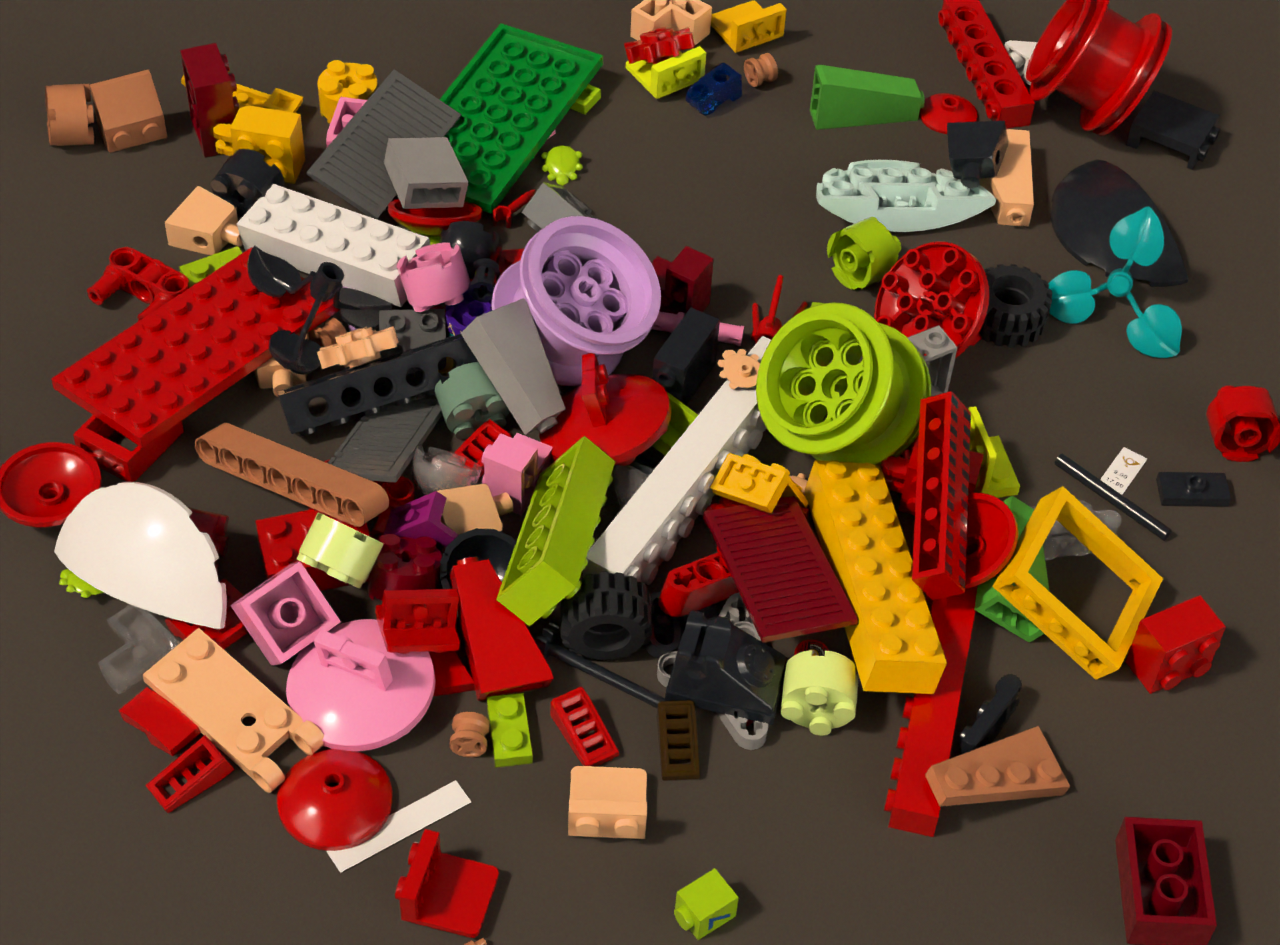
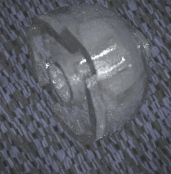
(441, 470)

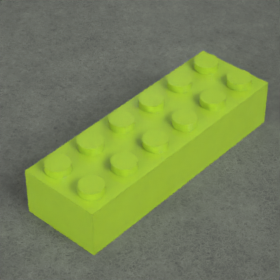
(557, 532)

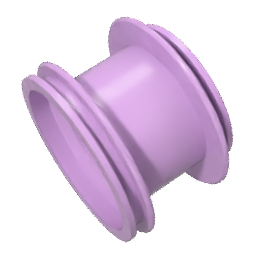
(585, 293)

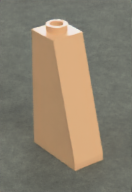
(1013, 182)

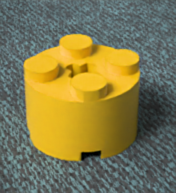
(344, 80)

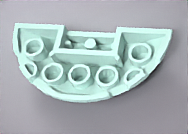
(900, 195)

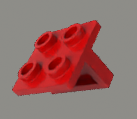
(419, 620)

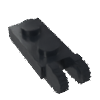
(992, 715)

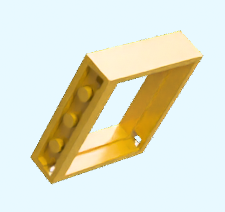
(1052, 615)

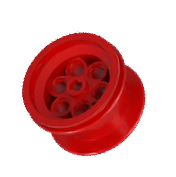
(1098, 61)

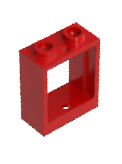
(116, 459)

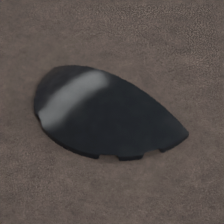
(1089, 207)

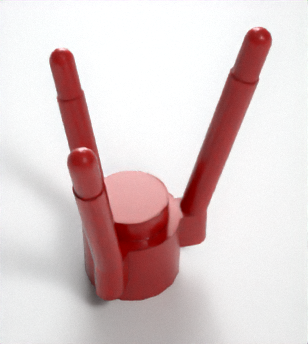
(770, 324)

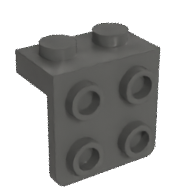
(414, 329)

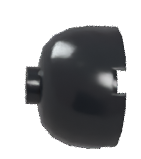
(473, 242)

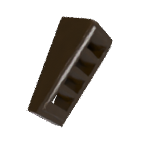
(678, 717)

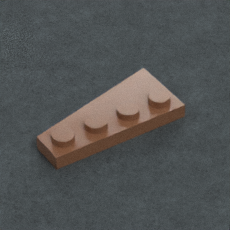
(1000, 771)

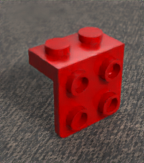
(445, 889)

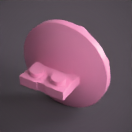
(359, 689)

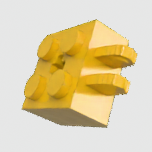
(269, 132)

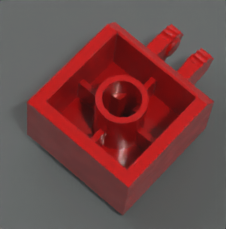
(902, 476)

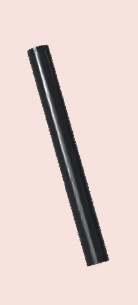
(1113, 497)

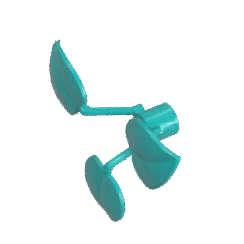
(1141, 240)

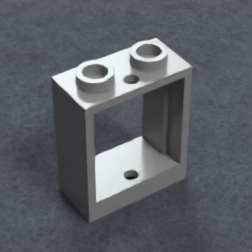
(939, 358)

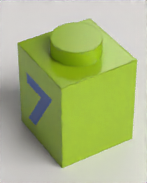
(705, 904)

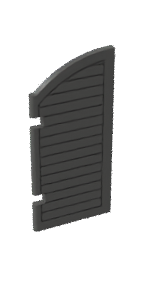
(387, 440)

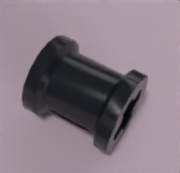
(479, 278)

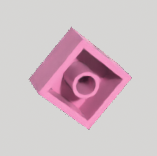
(285, 613)

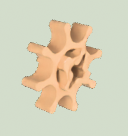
(357, 347)

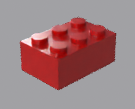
(282, 538)

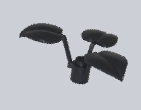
(277, 276)

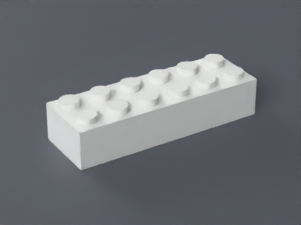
(317, 232)

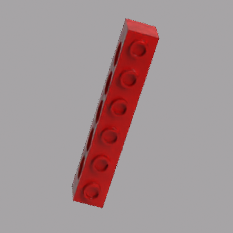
(986, 62)

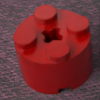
(1243, 422)

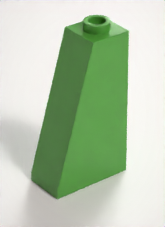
(862, 98)
(994, 605)

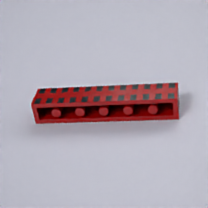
(942, 496)

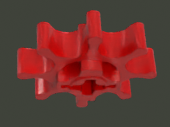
(659, 45)

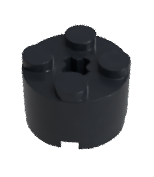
(245, 179)

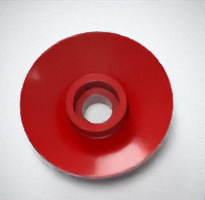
(945, 109)

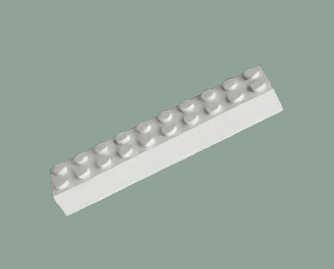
(679, 485)

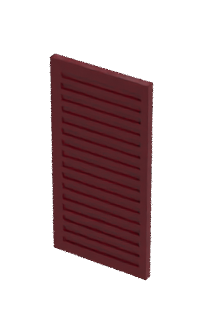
(780, 570)

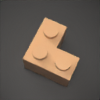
(672, 14)

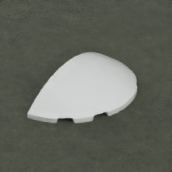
(144, 552)

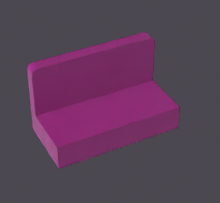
(421, 519)

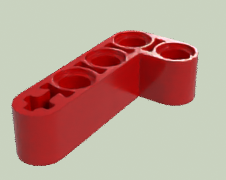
(696, 586)

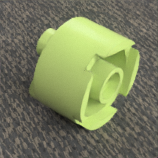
(339, 550)
(820, 691)

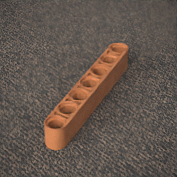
(292, 474)

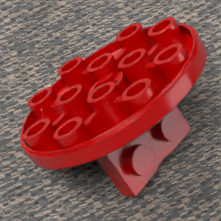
(935, 288)
(613, 411)

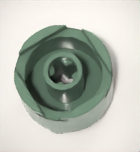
(469, 400)

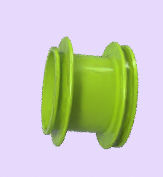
(868, 403)

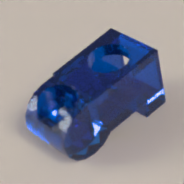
(715, 89)

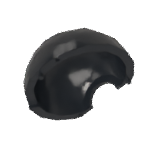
(477, 543)

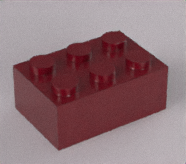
(208, 92)
(1165, 882)

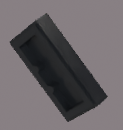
(1193, 489)

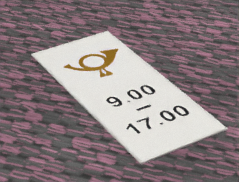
(1123, 470)

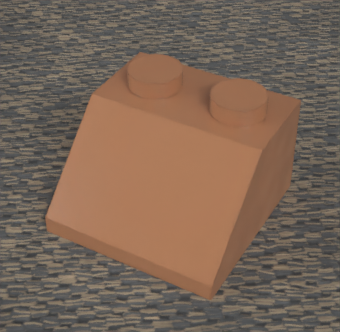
(128, 111)

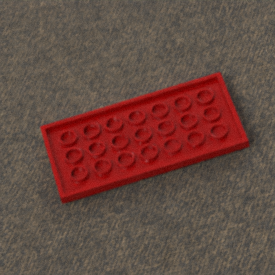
(185, 352)

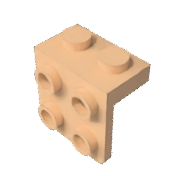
(607, 802)

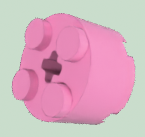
(434, 276)

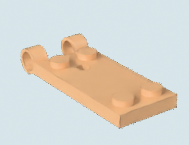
(219, 695)

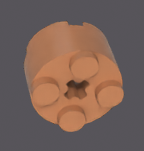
(69, 114)

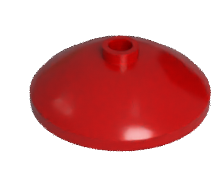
(433, 220)
(46, 483)
(992, 534)
(336, 815)

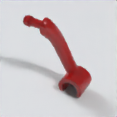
(505, 212)

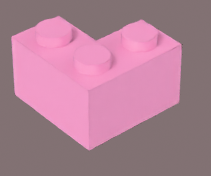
(514, 467)

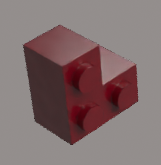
(684, 281)

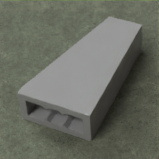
(516, 364)

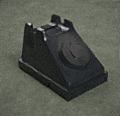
(726, 670)

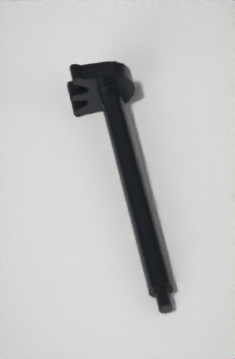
(547, 646)

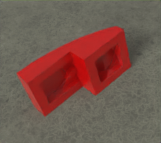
(160, 721)

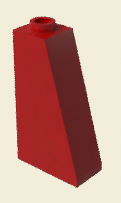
(496, 641)

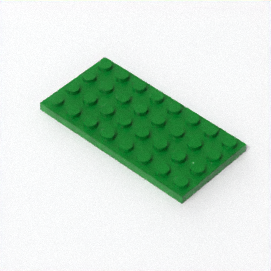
(511, 105)

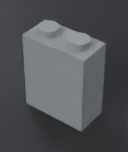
(425, 172)

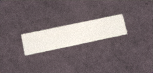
(404, 823)

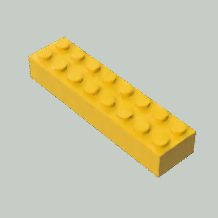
(867, 550)

